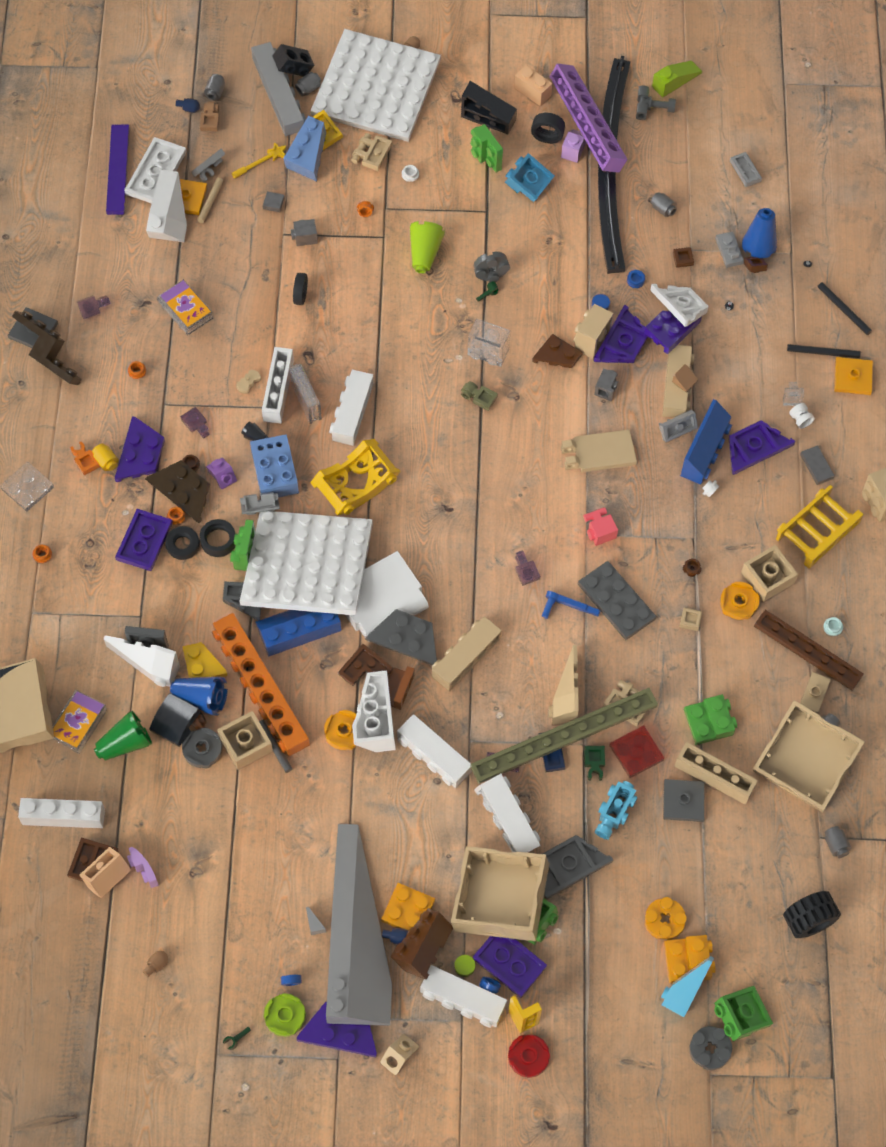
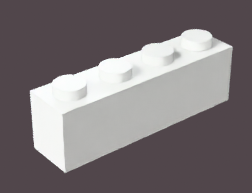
(277, 385)
(352, 407)
(434, 751)
(61, 813)
(463, 996)

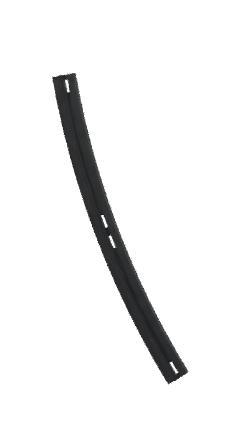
(607, 181)

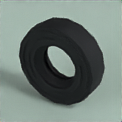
(300, 288)
(178, 532)

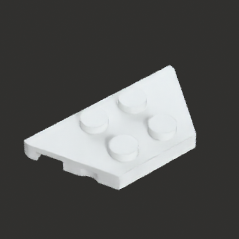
(681, 302)

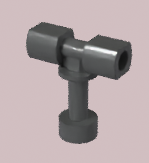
(645, 103)

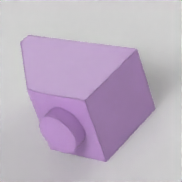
(573, 146)

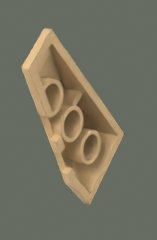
(566, 697)

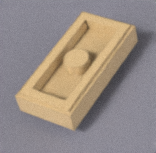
(815, 692)

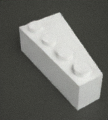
(508, 815)

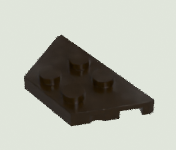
(182, 487)

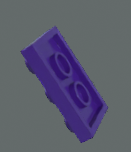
(144, 540)
(510, 963)

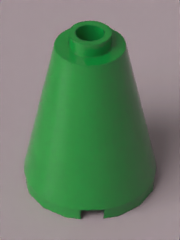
(123, 738)

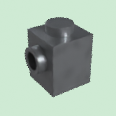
(304, 232)

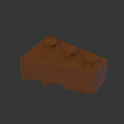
(422, 943)

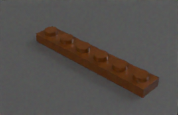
(808, 650)

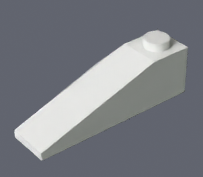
(167, 209)
(154, 662)
(373, 720)

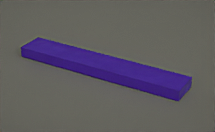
(117, 169)

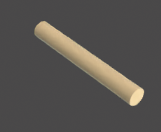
(210, 200)

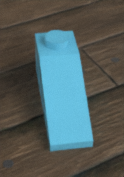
(683, 990)

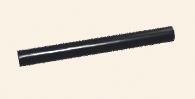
(844, 308)
(823, 351)

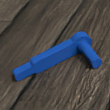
(555, 597)

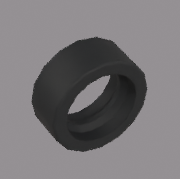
(544, 135)
(212, 525)

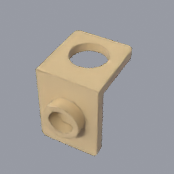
(401, 1051)

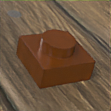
(683, 257)
(755, 264)

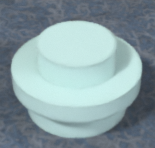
(833, 626)

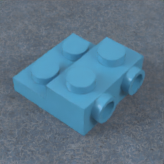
(529, 177)

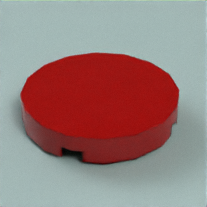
(528, 1055)

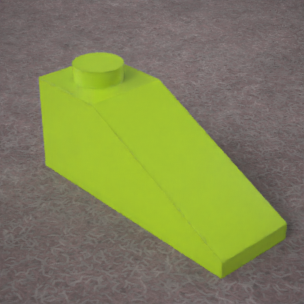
(674, 76)

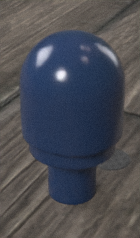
(188, 105)
(396, 935)

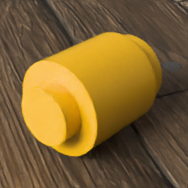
(105, 457)

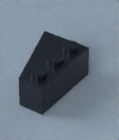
(487, 109)

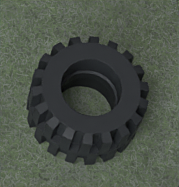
(812, 914)

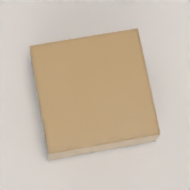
(690, 619)

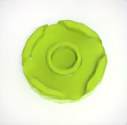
(284, 1015)

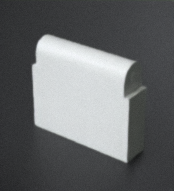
(385, 588)

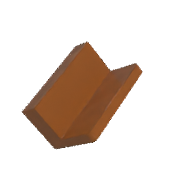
(399, 685)

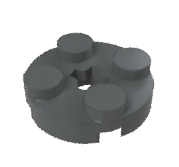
(491, 267)
(205, 758)
(704, 1058)

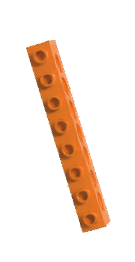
(290, 743)

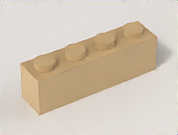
(675, 398)
(466, 653)
(715, 773)

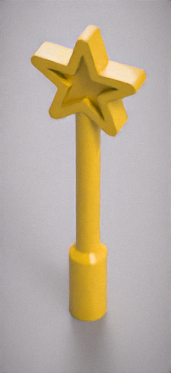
(275, 152)

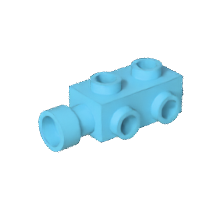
(616, 807)

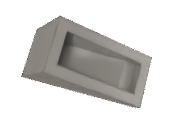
(315, 925)

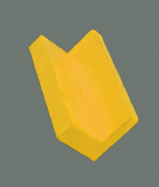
(524, 1018)

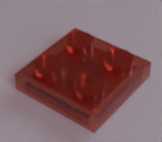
(636, 751)

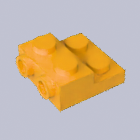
(686, 954)

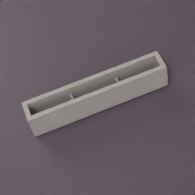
(278, 89)

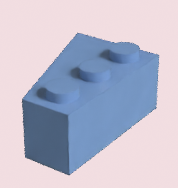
(306, 149)

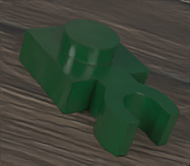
(595, 758)

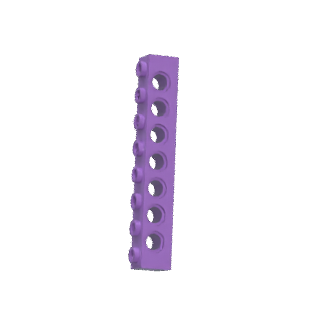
(588, 118)

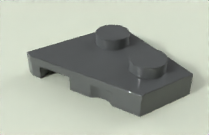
(231, 596)

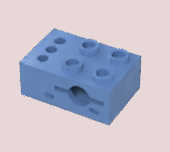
(274, 466)

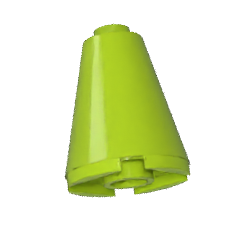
(425, 244)

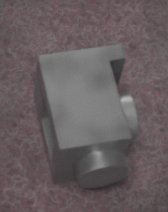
(606, 384)

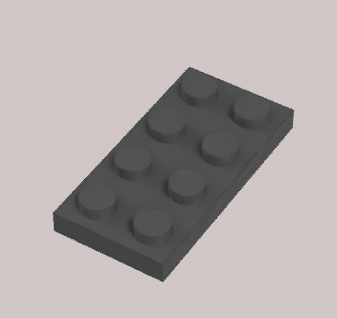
(616, 600)

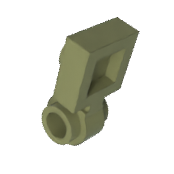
(483, 397)

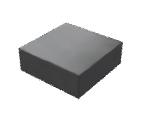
(273, 201)

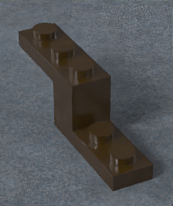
(47, 347)

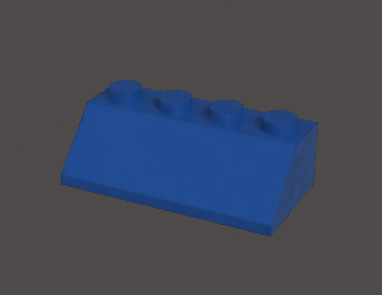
(706, 443)
(295, 629)

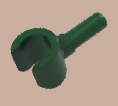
(492, 290)
(236, 1038)

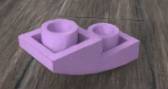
(136, 859)

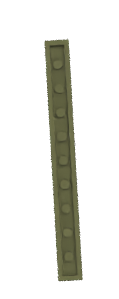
(563, 735)

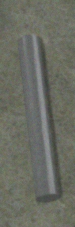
(277, 751)

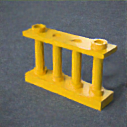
(825, 543)

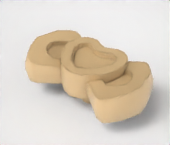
(248, 381)

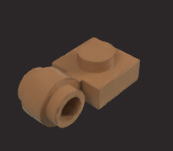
(210, 117)

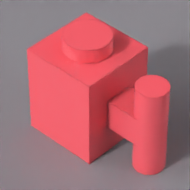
(601, 528)

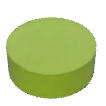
(464, 965)

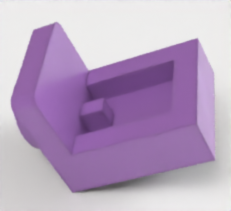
(222, 472)

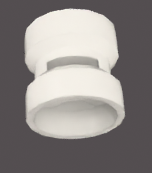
(802, 416)

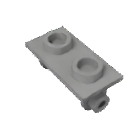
(268, 502)

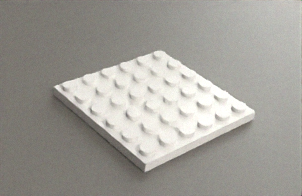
(376, 84)
(307, 562)

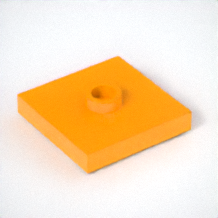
(193, 196)
(853, 376)

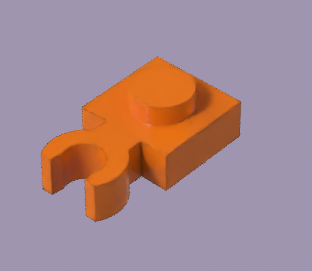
(84, 459)

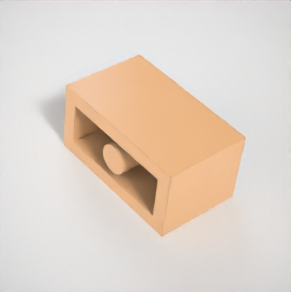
(533, 85)
(105, 872)

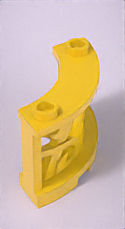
(328, 477)

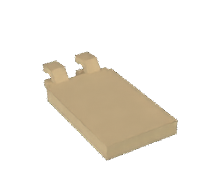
(600, 451)

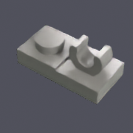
(215, 159)
(729, 249)
(678, 426)

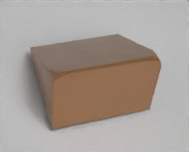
(684, 378)

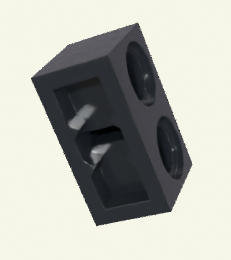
(293, 60)

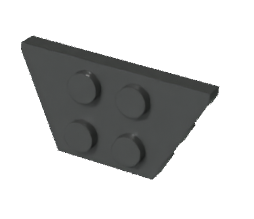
(406, 636)
(571, 863)

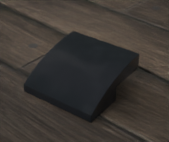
(174, 719)

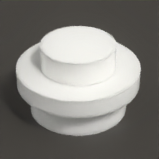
(410, 173)
(710, 488)

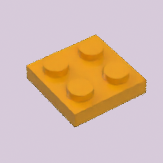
(406, 907)

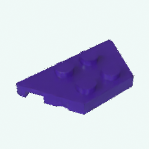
(668, 330)
(623, 340)
(755, 445)
(140, 451)
(342, 1037)

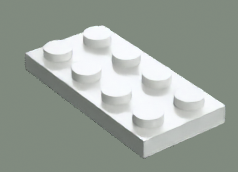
(158, 156)

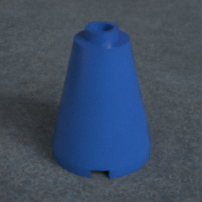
(761, 235)
(202, 692)

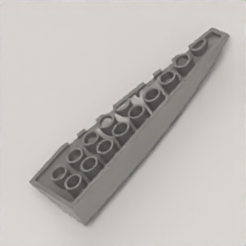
(358, 964)

